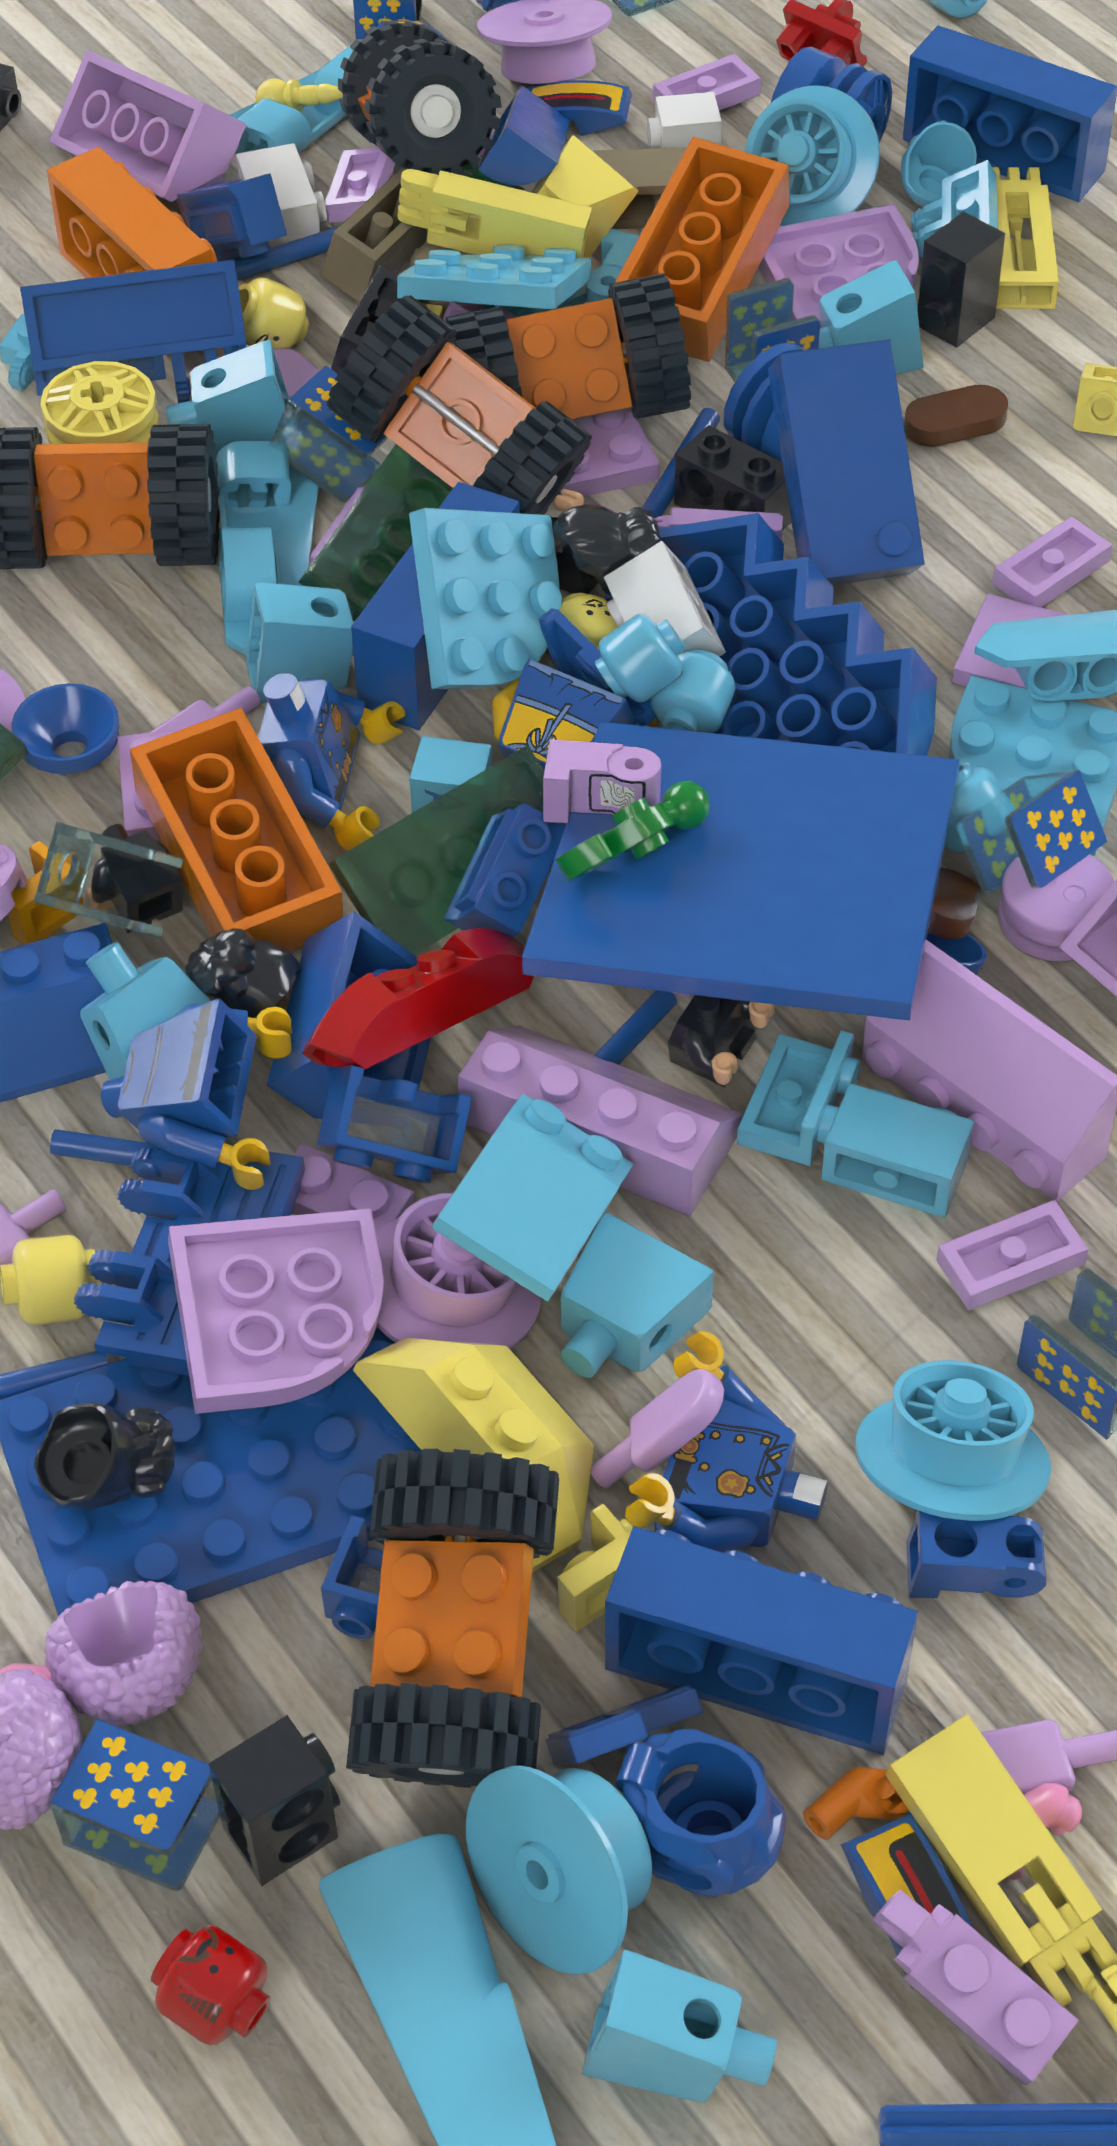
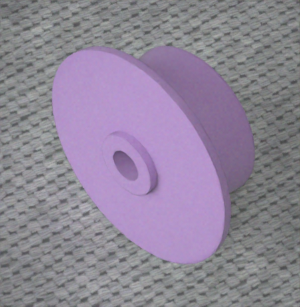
(545, 38)
(444, 1290)

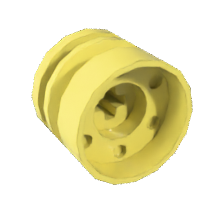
(99, 405)

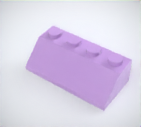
(149, 127)
(987, 1059)
(658, 1127)

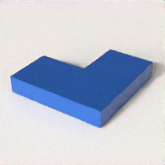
(622, 1726)

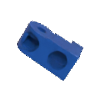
(975, 1556)

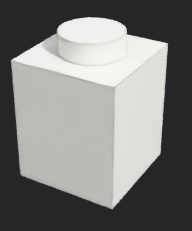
(684, 117)

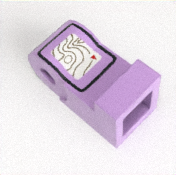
(597, 778)

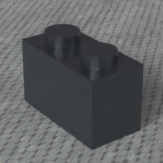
(960, 279)

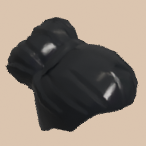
(604, 538)
(242, 970)
(103, 1456)

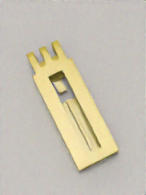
(502, 211)
(1028, 265)
(990, 1832)

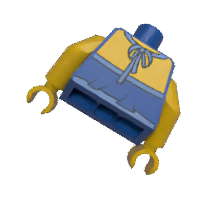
(553, 707)

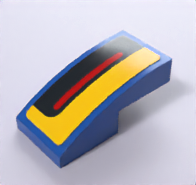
(589, 103)
(901, 1859)

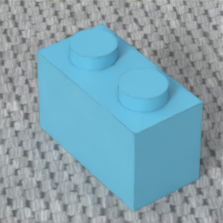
(897, 1149)

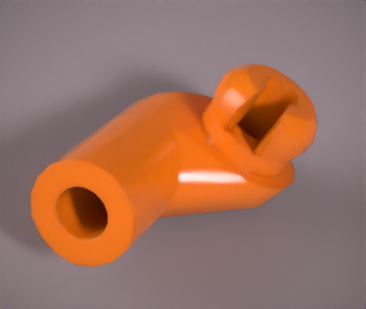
(857, 1794)

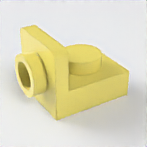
(1097, 400)
(590, 1574)

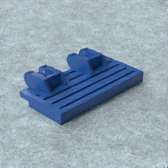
(135, 320)
(145, 1278)

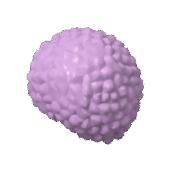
(125, 1652)
(36, 1745)

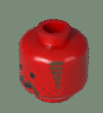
(211, 1985)

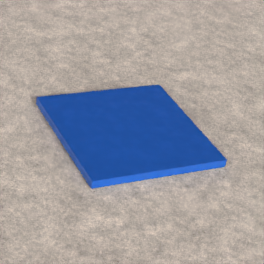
(790, 893)

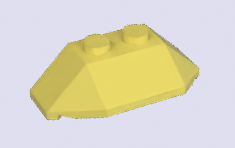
(483, 1403)

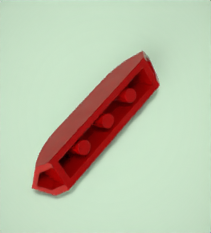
(410, 1005)

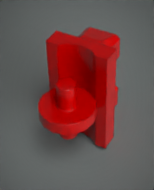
(823, 28)

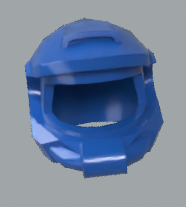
(708, 1825)

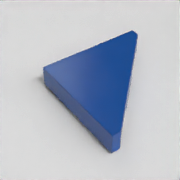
(577, 656)

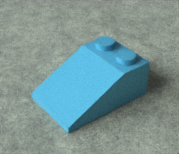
(533, 1195)

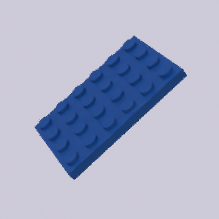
(245, 1489)

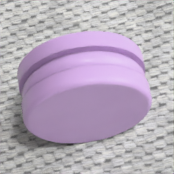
(1045, 916)

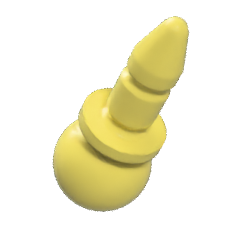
(295, 95)

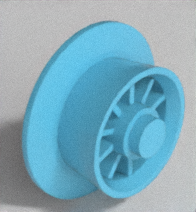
(827, 148)
(955, 1443)
(558, 1863)

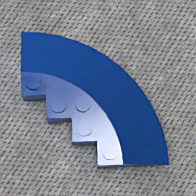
(794, 656)

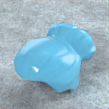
(932, 156)

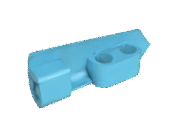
(277, 124)
(264, 528)
(1058, 654)
(438, 1992)

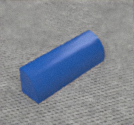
(526, 142)

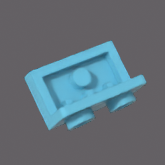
(798, 1097)

